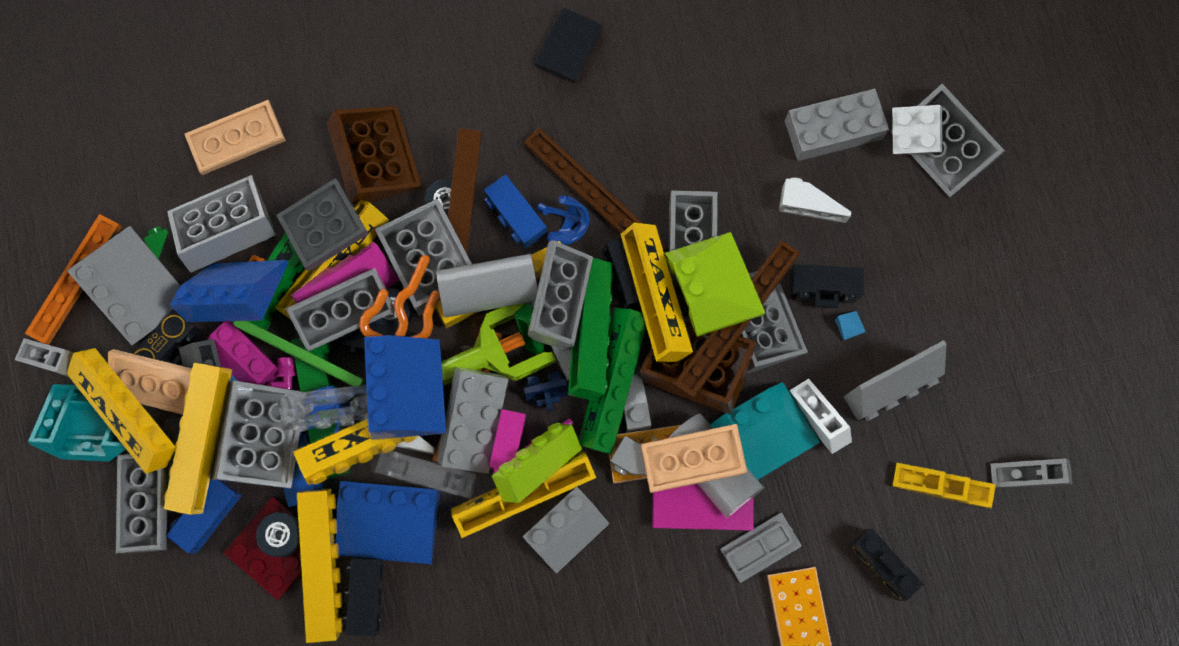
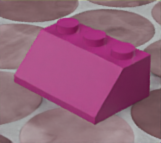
(242, 355)

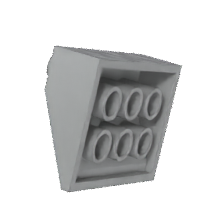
(965, 145)
(220, 224)
(418, 234)
(127, 284)
(774, 333)
(898, 382)
(252, 438)

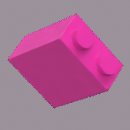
(507, 438)

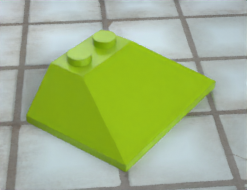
(715, 284)

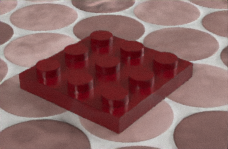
(270, 572)

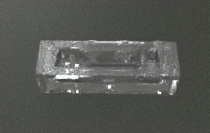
(296, 408)
(427, 474)

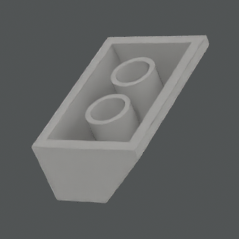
(566, 530)

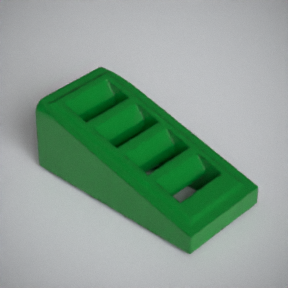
(523, 319)

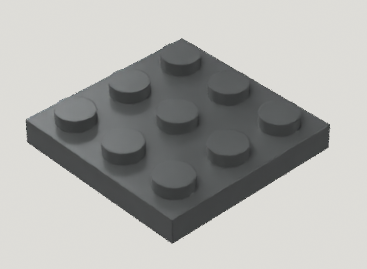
(322, 224)

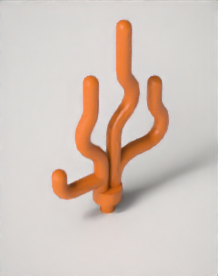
(399, 303)

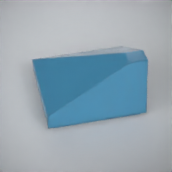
(849, 325)

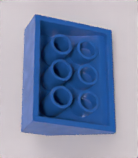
(229, 291)
(404, 387)
(387, 522)

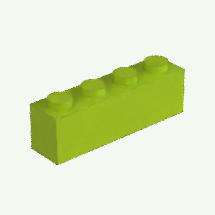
(536, 462)

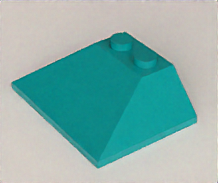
(73, 428)
(770, 430)

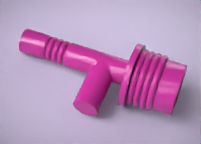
(286, 369)

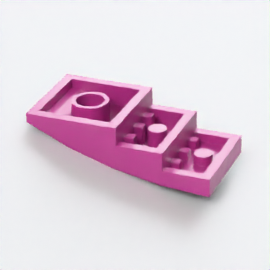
(350, 267)
(692, 509)

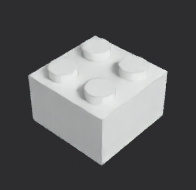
(917, 129)

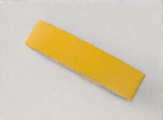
(944, 485)

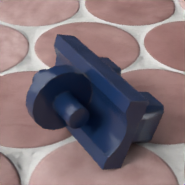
(547, 392)

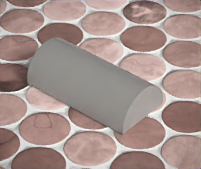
(487, 285)
(560, 295)
(338, 309)
(726, 493)
(140, 508)

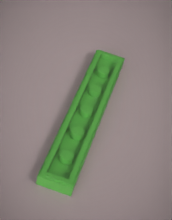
(299, 353)

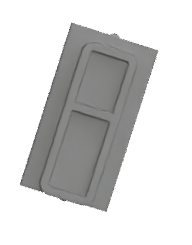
(760, 547)

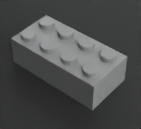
(836, 124)
(691, 220)
(472, 420)

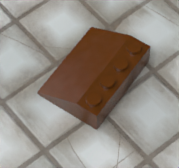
(372, 153)
(722, 386)

